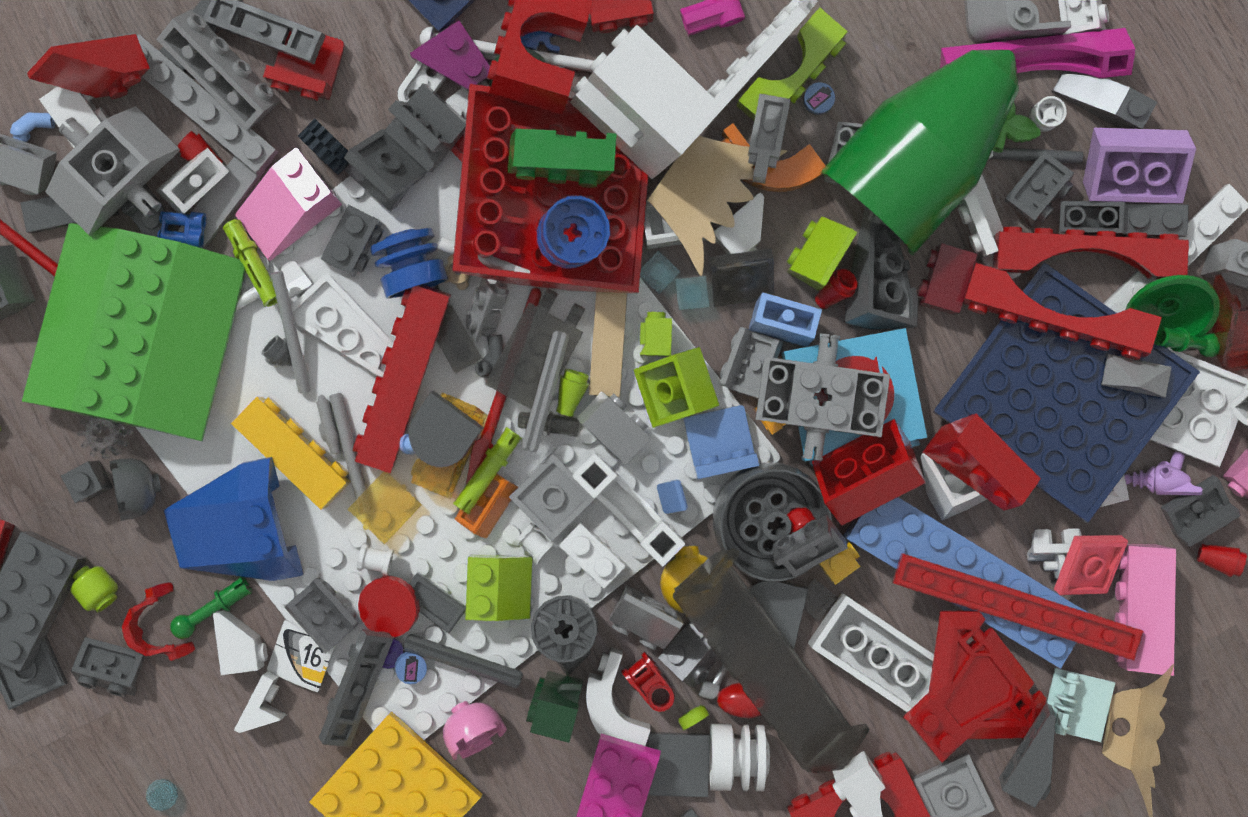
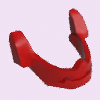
(133, 633)

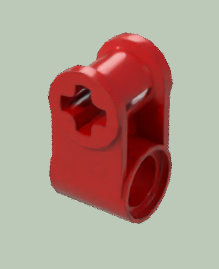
(649, 681)

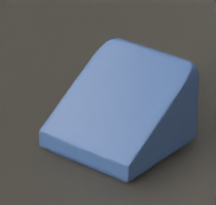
(672, 496)

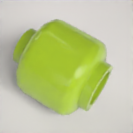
(94, 588)

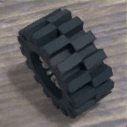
(325, 146)

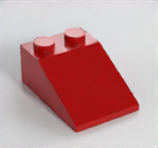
(94, 66)

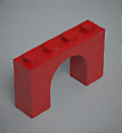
(521, 75)
(898, 793)

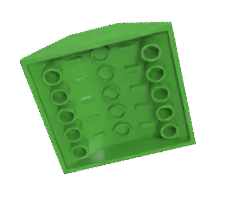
(135, 330)

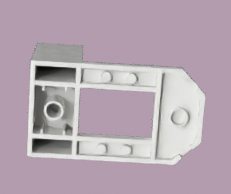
(656, 102)

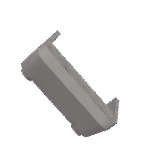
(1007, 20)

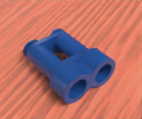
(194, 227)

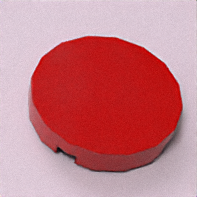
(389, 606)

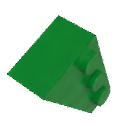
(561, 157)

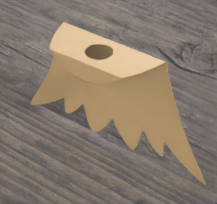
(699, 189)
(1138, 748)

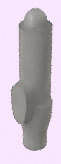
(327, 427)

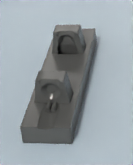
(265, 28)
(355, 688)

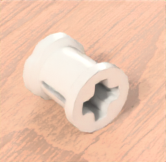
(533, 543)
(375, 559)

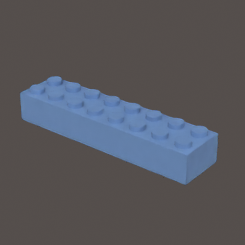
(905, 529)

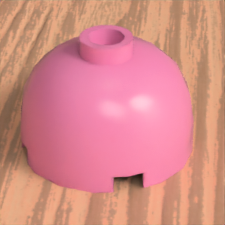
(471, 728)

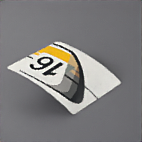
(299, 658)

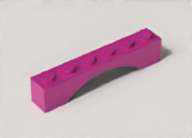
(1092, 53)

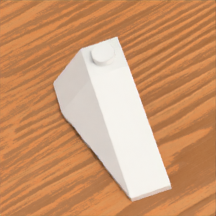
(947, 491)

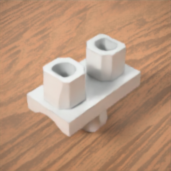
(1051, 554)

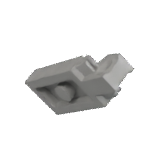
(767, 134)

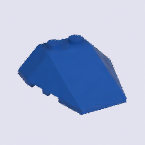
(234, 526)

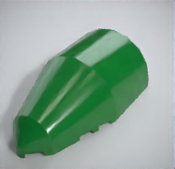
(929, 144)

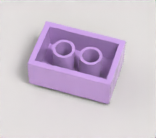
(1138, 165)

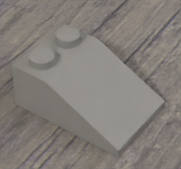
(646, 618)

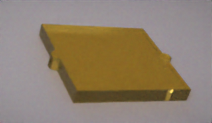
(384, 507)

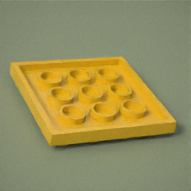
(395, 777)

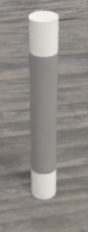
(491, 262)

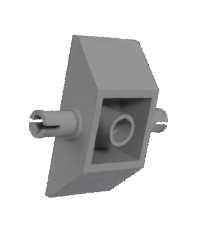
(91, 191)
(854, 397)

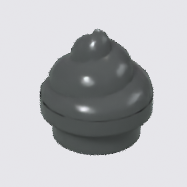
(277, 352)

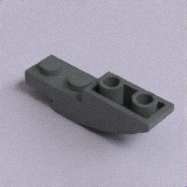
(1124, 218)

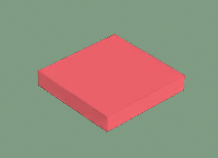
(1090, 564)

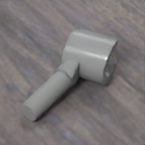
(710, 690)

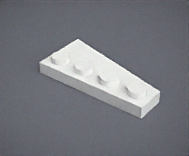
(341, 323)

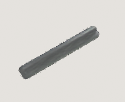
(463, 661)

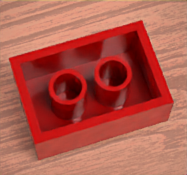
(868, 473)

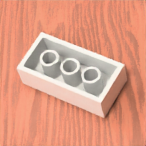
(874, 652)

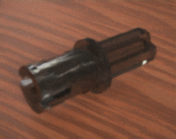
(554, 424)

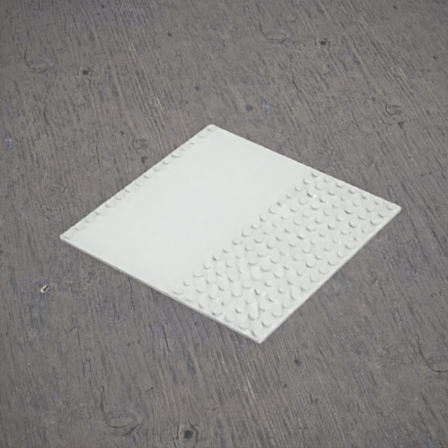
(432, 538)

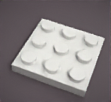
(1203, 416)

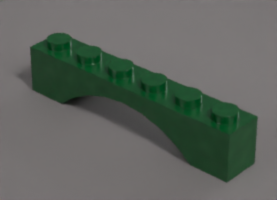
(555, 706)

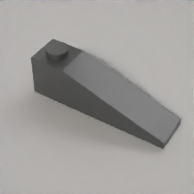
(883, 286)

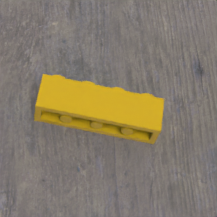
(291, 452)

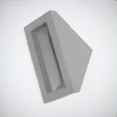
(1136, 376)

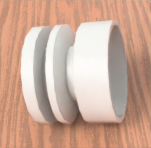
(738, 757)

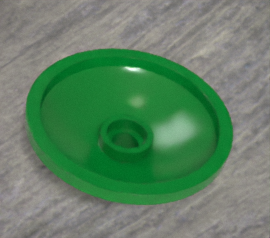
(1180, 302)

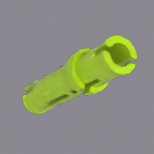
(247, 253)
(487, 470)

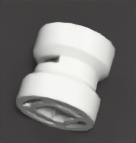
(1053, 113)

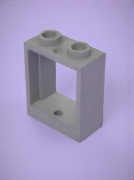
(1230, 261)

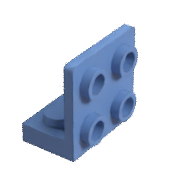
(720, 442)

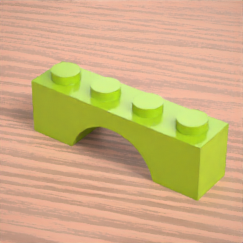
(817, 40)

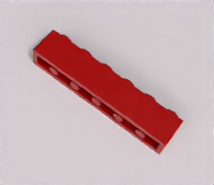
(402, 377)

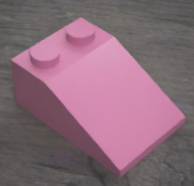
(286, 204)

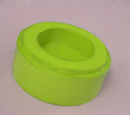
(693, 717)

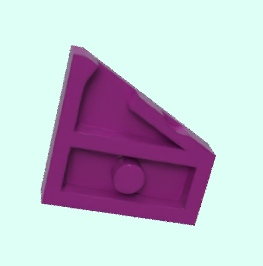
(454, 56)

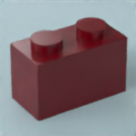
(946, 279)

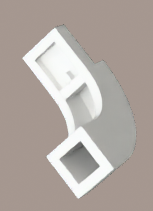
(602, 708)

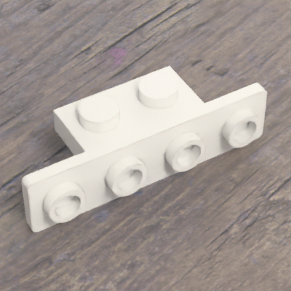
(983, 222)

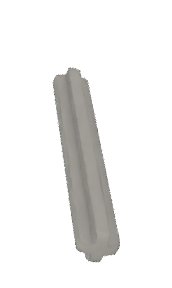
(545, 391)

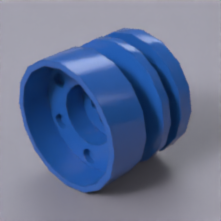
(588, 223)
(408, 261)

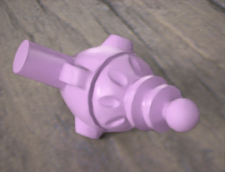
(1166, 478)

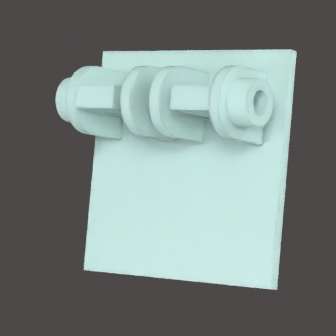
(1080, 704)

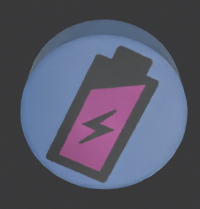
(819, 98)
(410, 668)

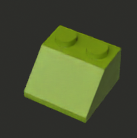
(821, 252)
(676, 387)
(498, 587)

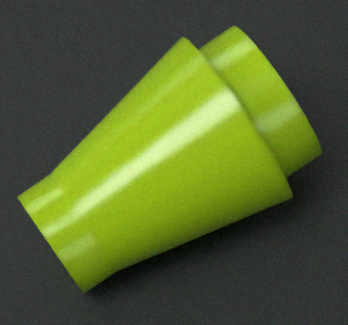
(571, 390)

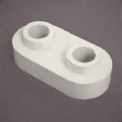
(415, 79)

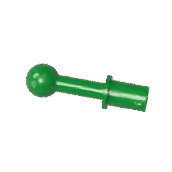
(1181, 339)
(184, 625)

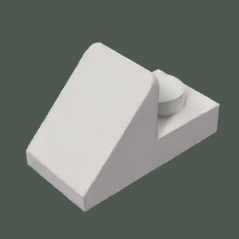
(257, 711)

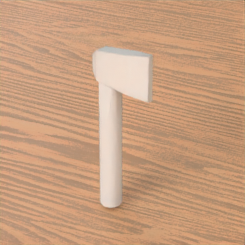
(295, 281)

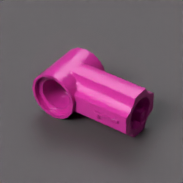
(711, 14)

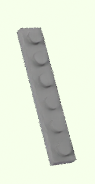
(205, 110)

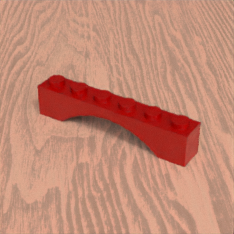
(1149, 256)
(1126, 331)

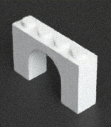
(630, 508)

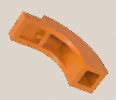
(789, 173)

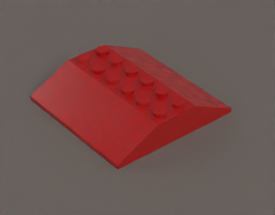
(503, 212)

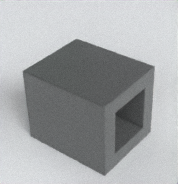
(87, 481)

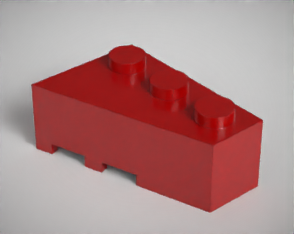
(983, 461)

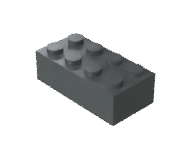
(31, 595)

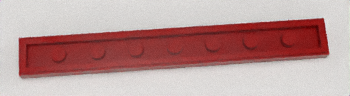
(1017, 606)

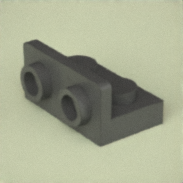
(1040, 188)
(352, 241)
(107, 667)

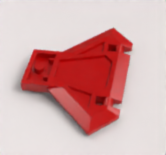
(972, 688)

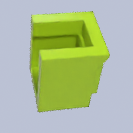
(656, 335)

